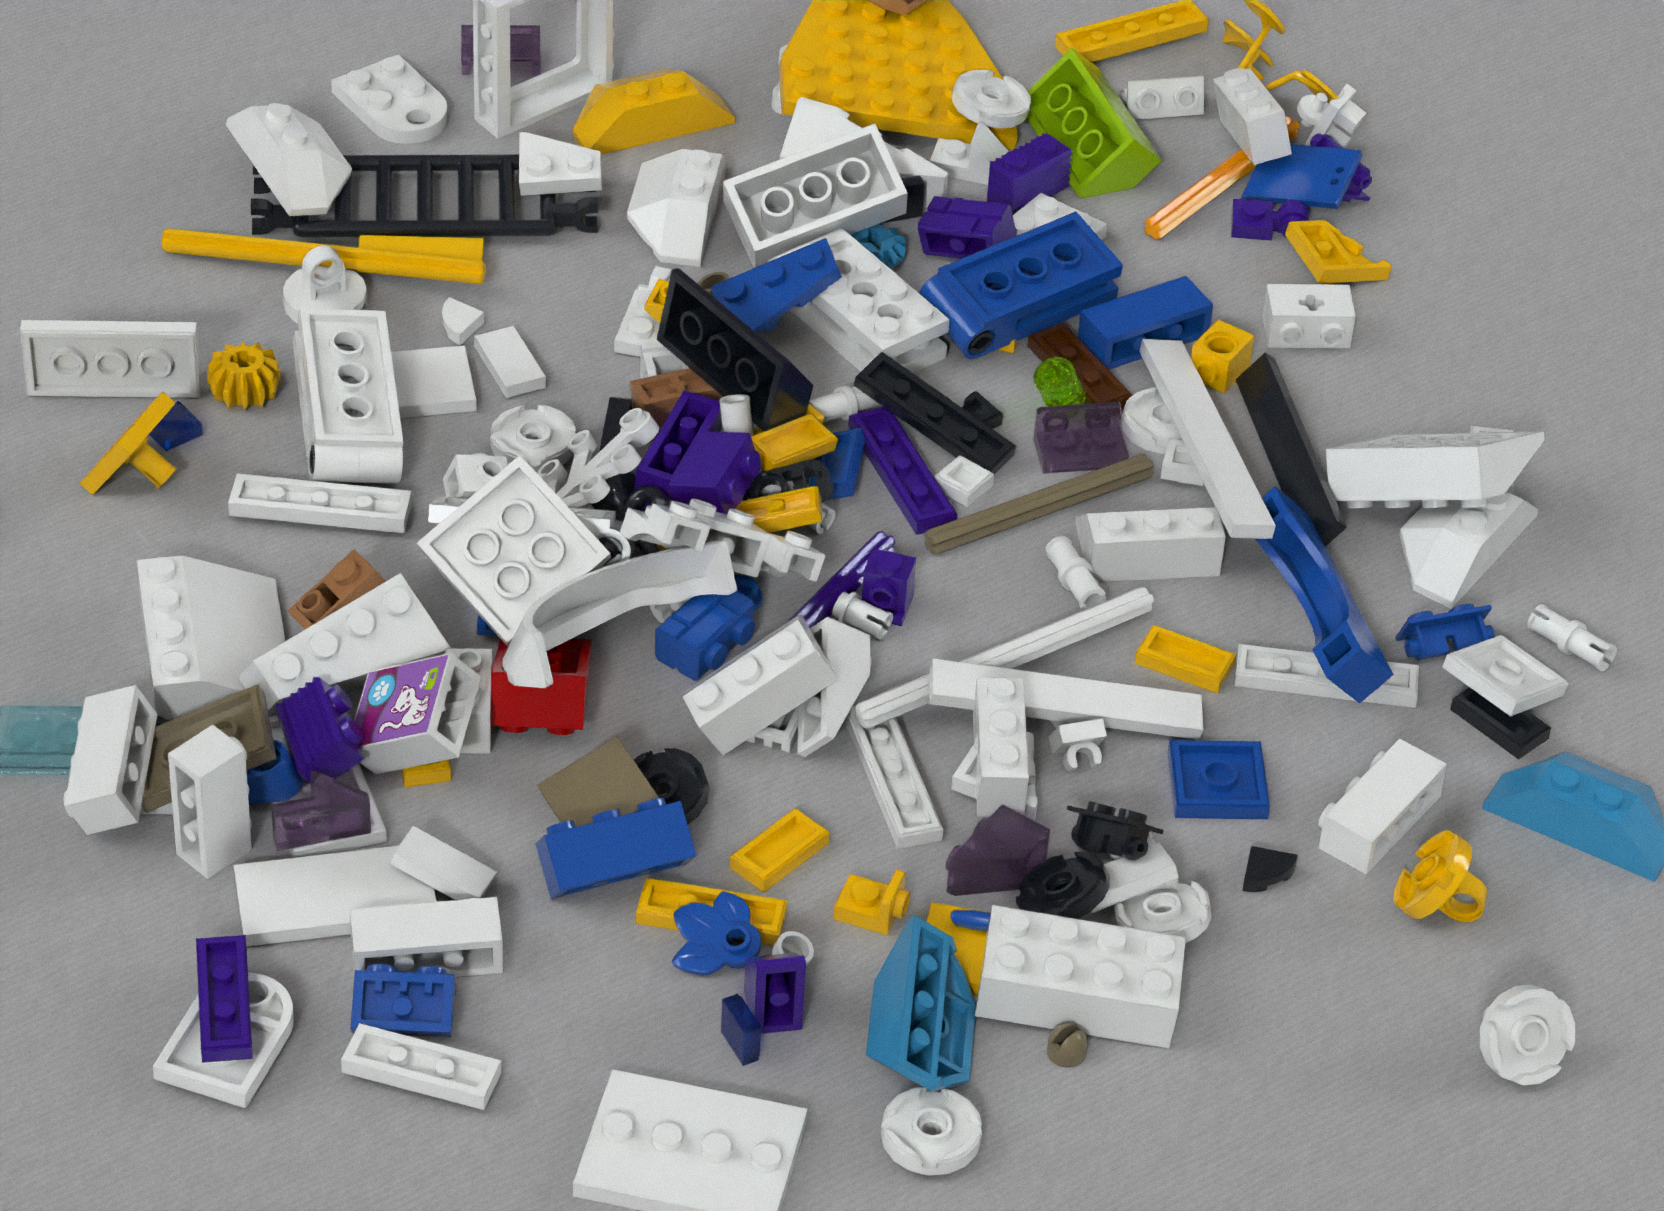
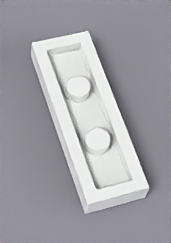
(421, 1066)

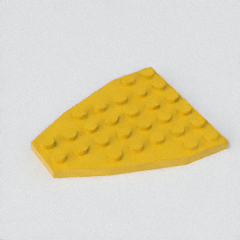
(886, 67)

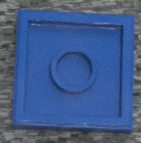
(1218, 779)

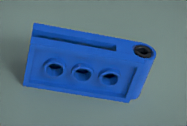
(1023, 285)

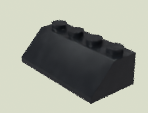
(730, 354)

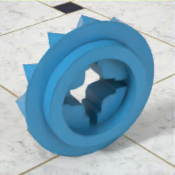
(891, 244)

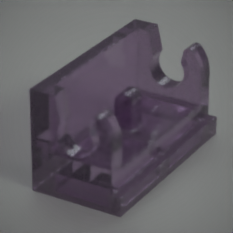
(523, 46)

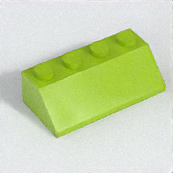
(1088, 117)

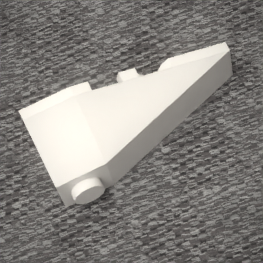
(819, 122)

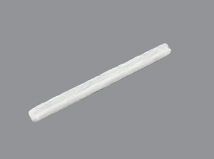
(1013, 652)

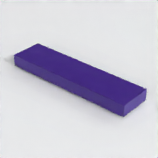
(903, 470)

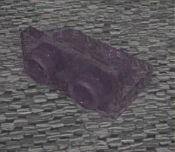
(1079, 437)

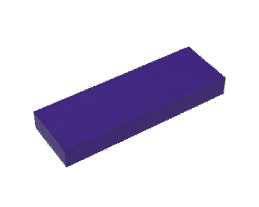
(224, 999)

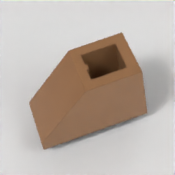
(342, 585)

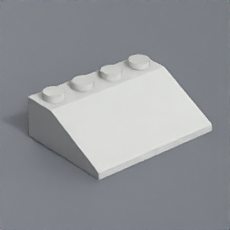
(1429, 468)
(203, 629)

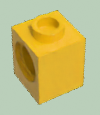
(1222, 355)

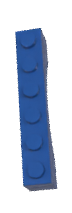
(1341, 634)

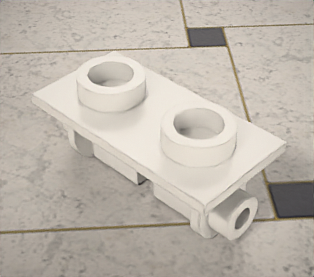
(1164, 97)

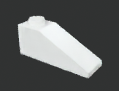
(851, 660)

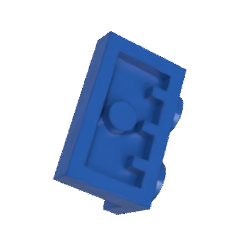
(404, 1000)

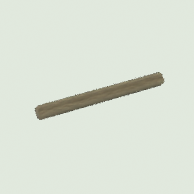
(1038, 504)

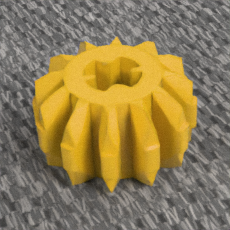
(243, 375)

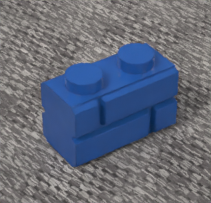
(704, 632)

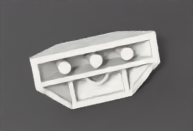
(292, 157)
(677, 203)
(1457, 545)

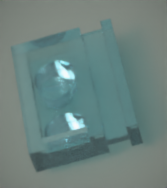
(38, 739)

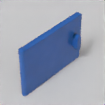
(1308, 175)

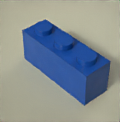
(1161, 312)
(615, 847)

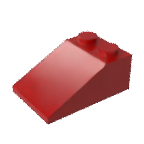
(556, 707)

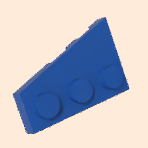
(779, 285)

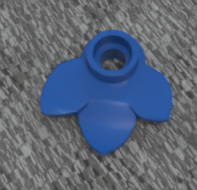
(710, 931)

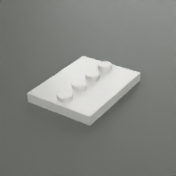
(688, 1148)

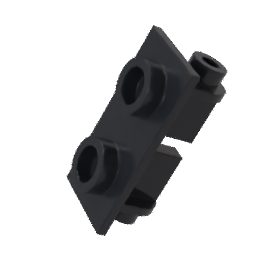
(1116, 835)

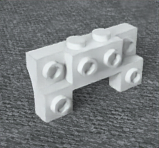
(748, 545)

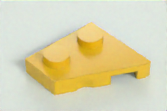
(1332, 255)

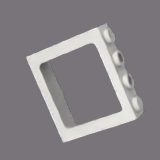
(510, 109)

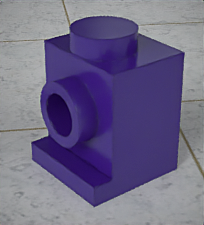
(889, 583)

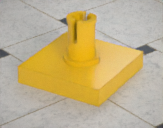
(134, 449)

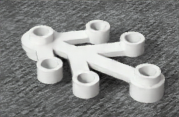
(590, 475)

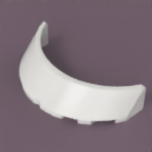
(608, 592)

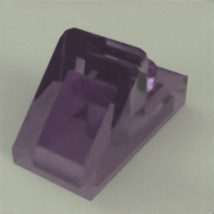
(328, 815)

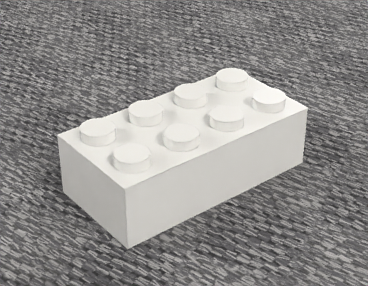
(813, 192)
(1083, 974)

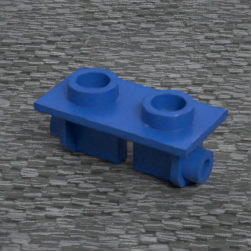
(1429, 632)

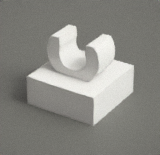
(1076, 738)

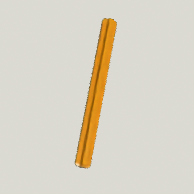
(1204, 190)

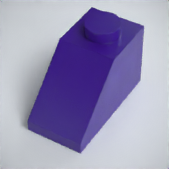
(776, 990)

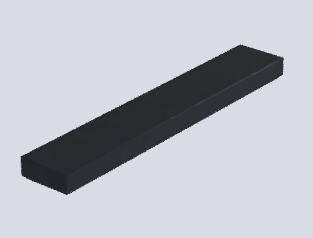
(1289, 446)

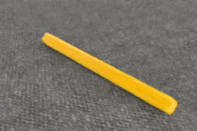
(293, 253)

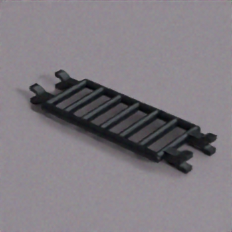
(551, 214)

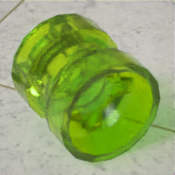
(1058, 383)

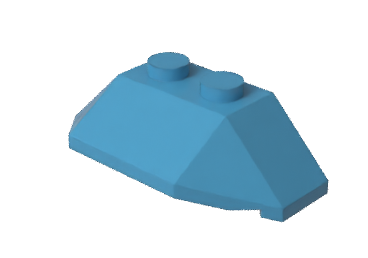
(1585, 810)
(923, 1010)

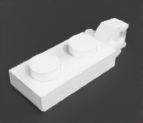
(637, 324)

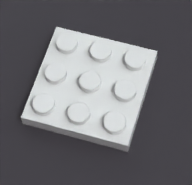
(511, 547)

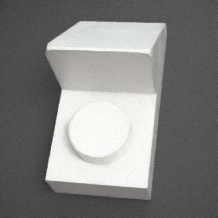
(968, 160)

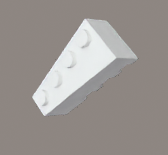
(363, 636)

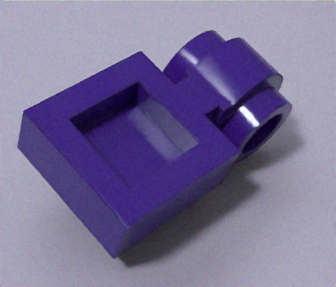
(1257, 219)

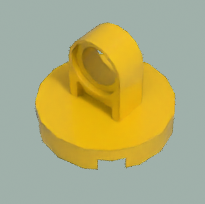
(1439, 877)

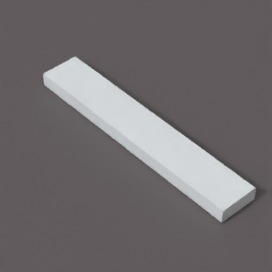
(1076, 699)

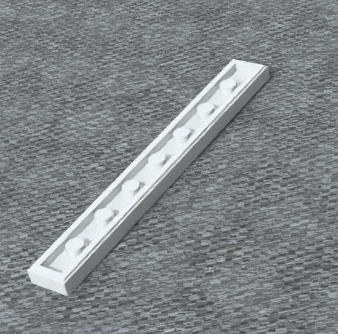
(1207, 440)

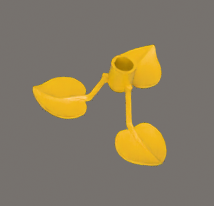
(1239, 37)

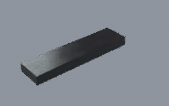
(933, 414)

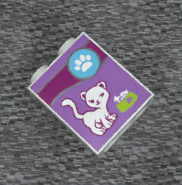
(415, 712)

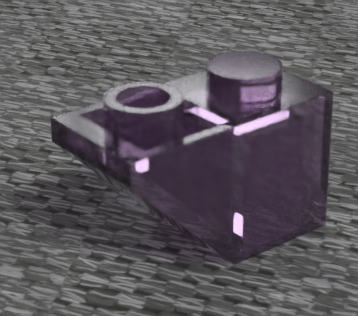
(997, 854)

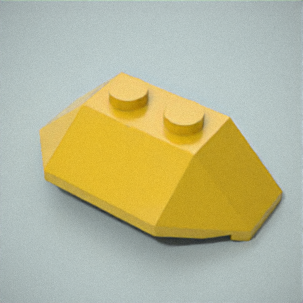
(648, 110)

